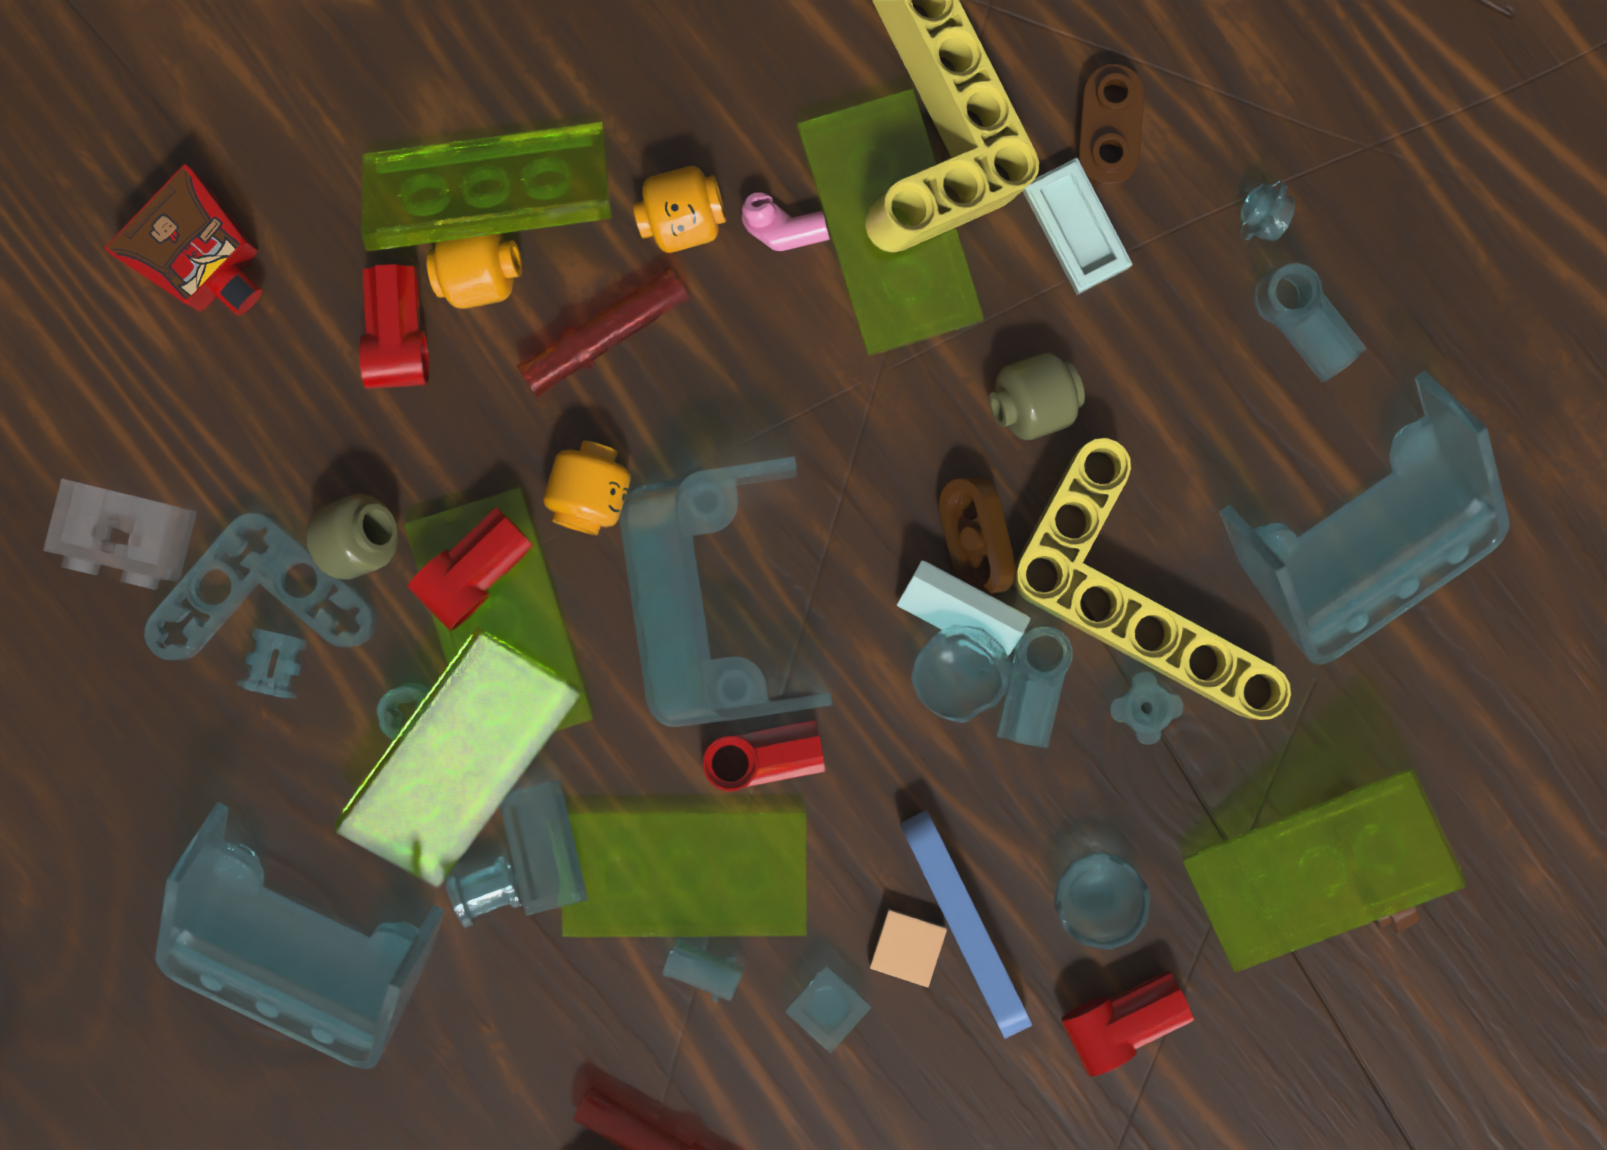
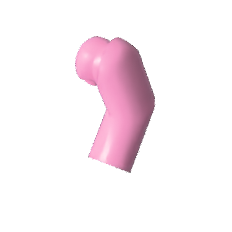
(778, 228)

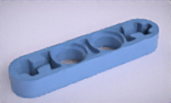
(965, 924)

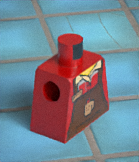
(190, 246)

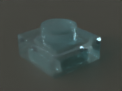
(828, 1008)

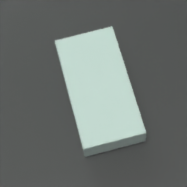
(1077, 226)
(950, 601)

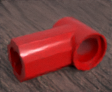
(394, 346)
(459, 579)
(770, 754)
(1111, 1029)

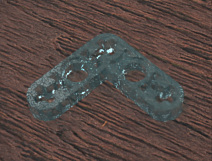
(269, 571)

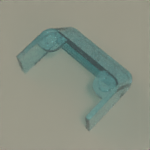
(1389, 543)
(667, 601)
(282, 959)

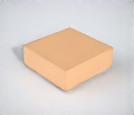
(908, 947)

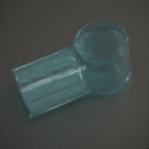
(1313, 326)
(1034, 693)

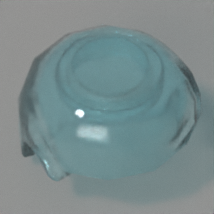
(961, 672)
(1101, 900)

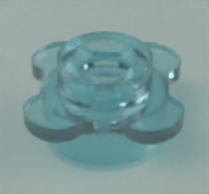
(1267, 212)
(1164, 708)

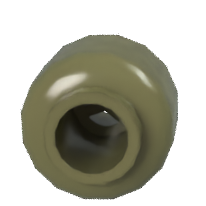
(1037, 396)
(352, 536)

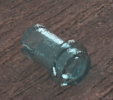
(704, 970)

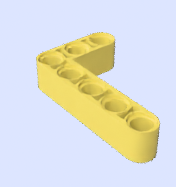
(971, 146)
(1127, 606)

